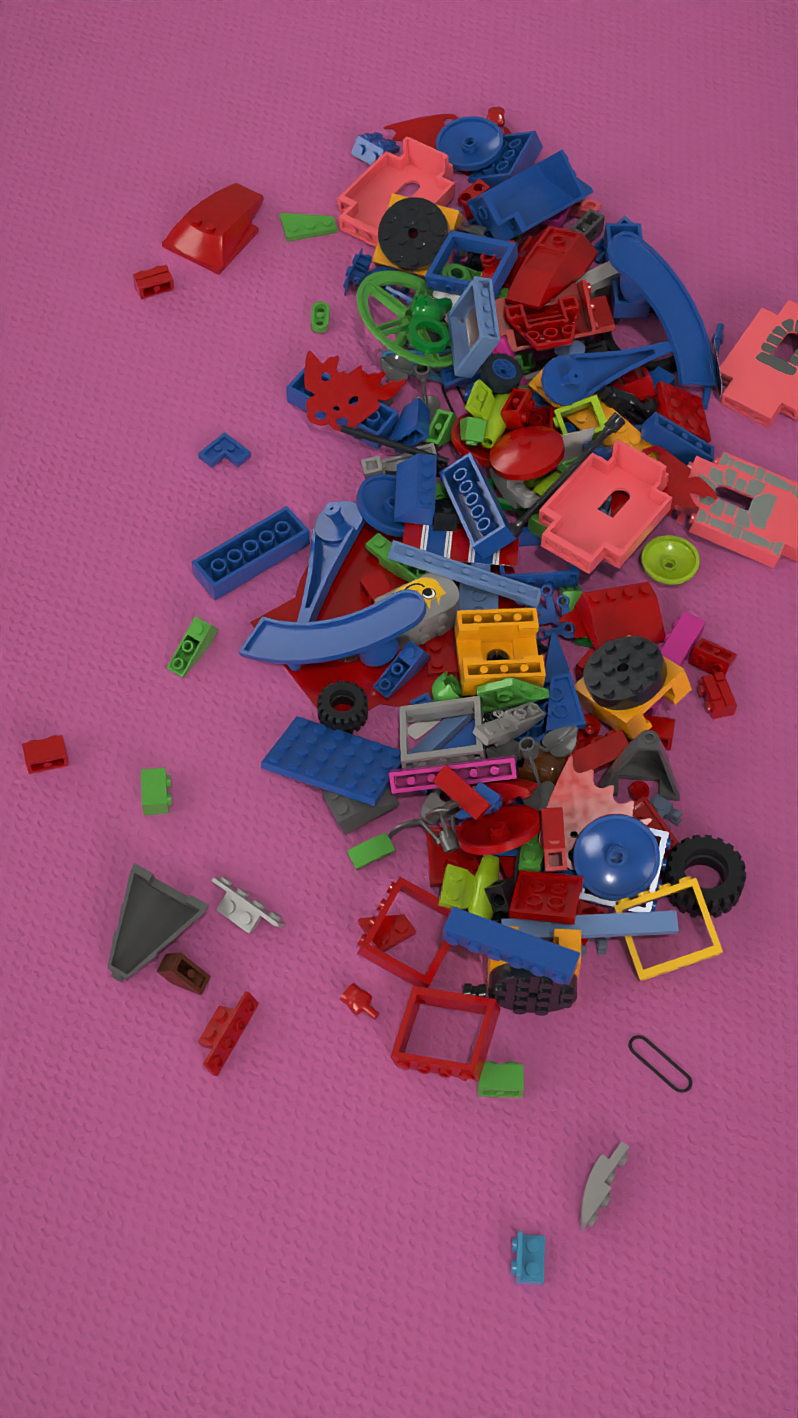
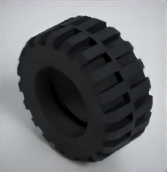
(710, 853)

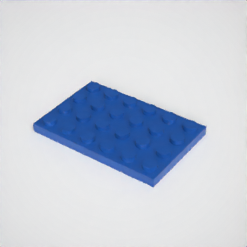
(333, 760)

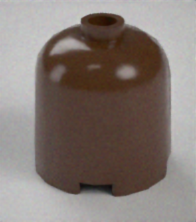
(547, 766)

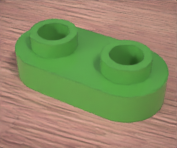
(320, 317)

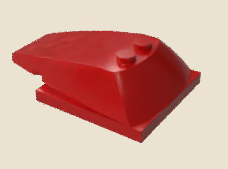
(216, 228)

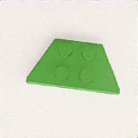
(509, 693)

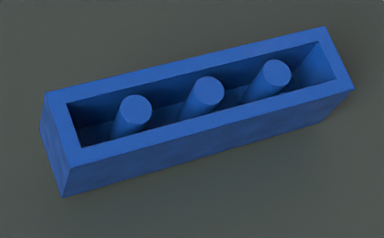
(675, 439)

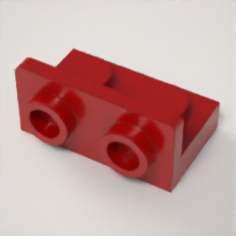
(711, 657)

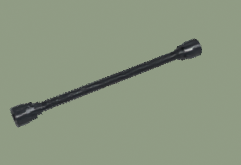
(613, 424)

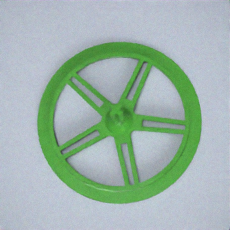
(371, 285)

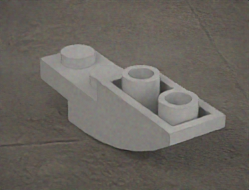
(514, 492)
(511, 725)
(596, 1190)

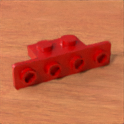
(225, 1030)

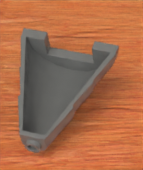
(645, 761)
(149, 922)

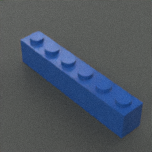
(511, 946)

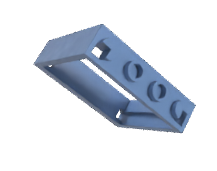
(481, 295)

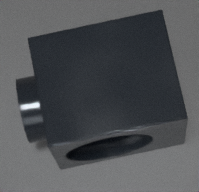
(501, 894)

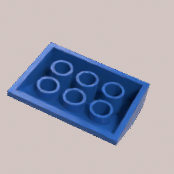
(518, 154)

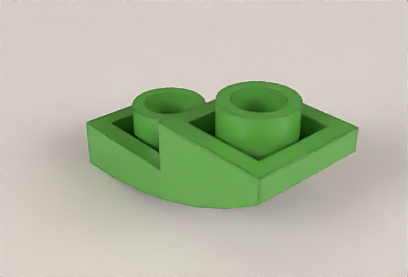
(371, 850)

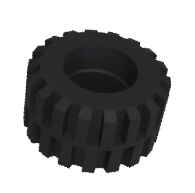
(343, 694)

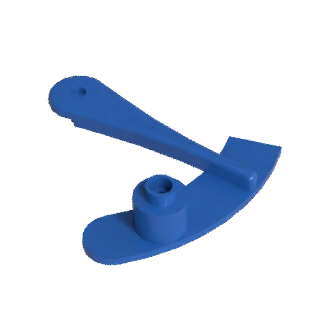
(642, 281)
(367, 632)

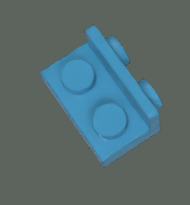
(529, 1259)

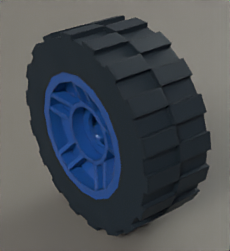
(501, 373)

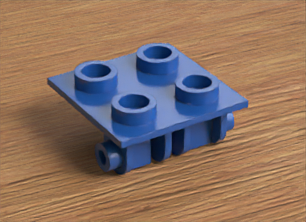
(359, 268)

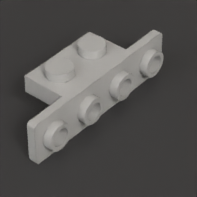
(242, 909)

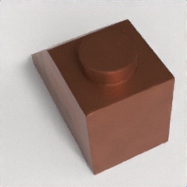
(183, 973)

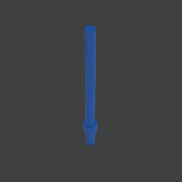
(718, 336)

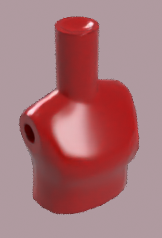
(496, 115)
(592, 724)
(358, 1001)

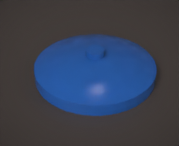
(470, 142)
(377, 502)
(616, 856)

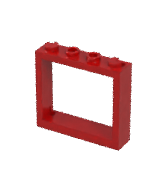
(390, 963)
(449, 1000)

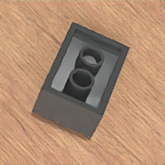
(353, 814)

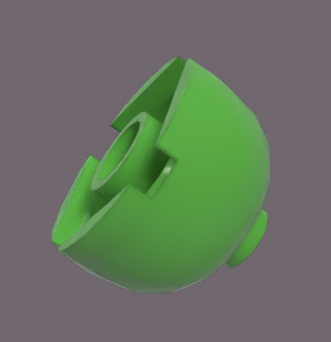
(446, 688)

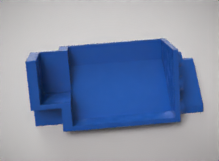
(528, 198)

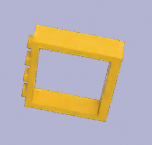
(665, 890)

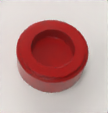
(638, 790)

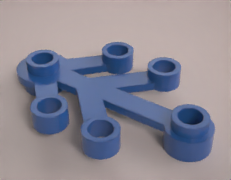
(549, 615)

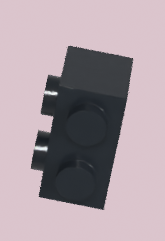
(445, 516)

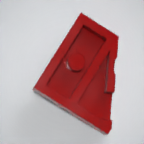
(391, 932)

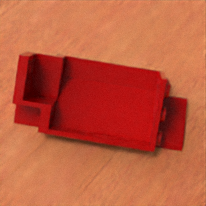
(593, 315)

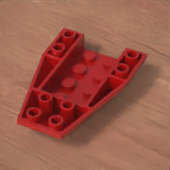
(549, 266)

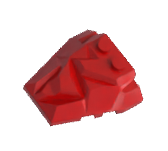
(547, 328)

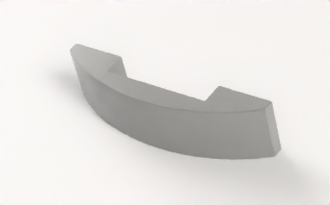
(375, 466)

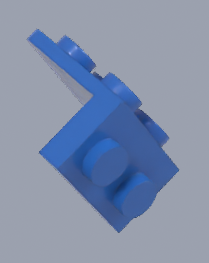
(371, 146)

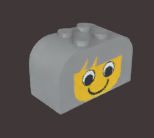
(442, 605)

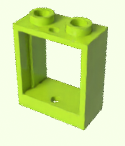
(577, 406)

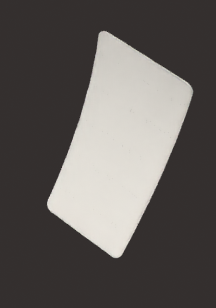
(421, 727)

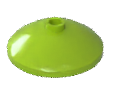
(670, 552)

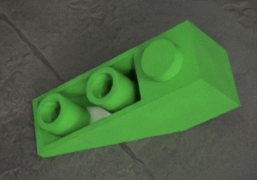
(192, 647)

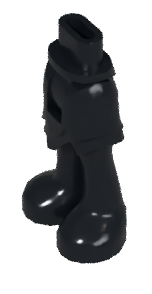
(624, 401)

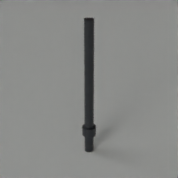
(359, 434)

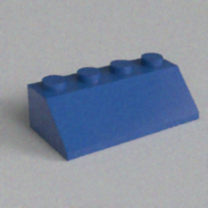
(416, 489)

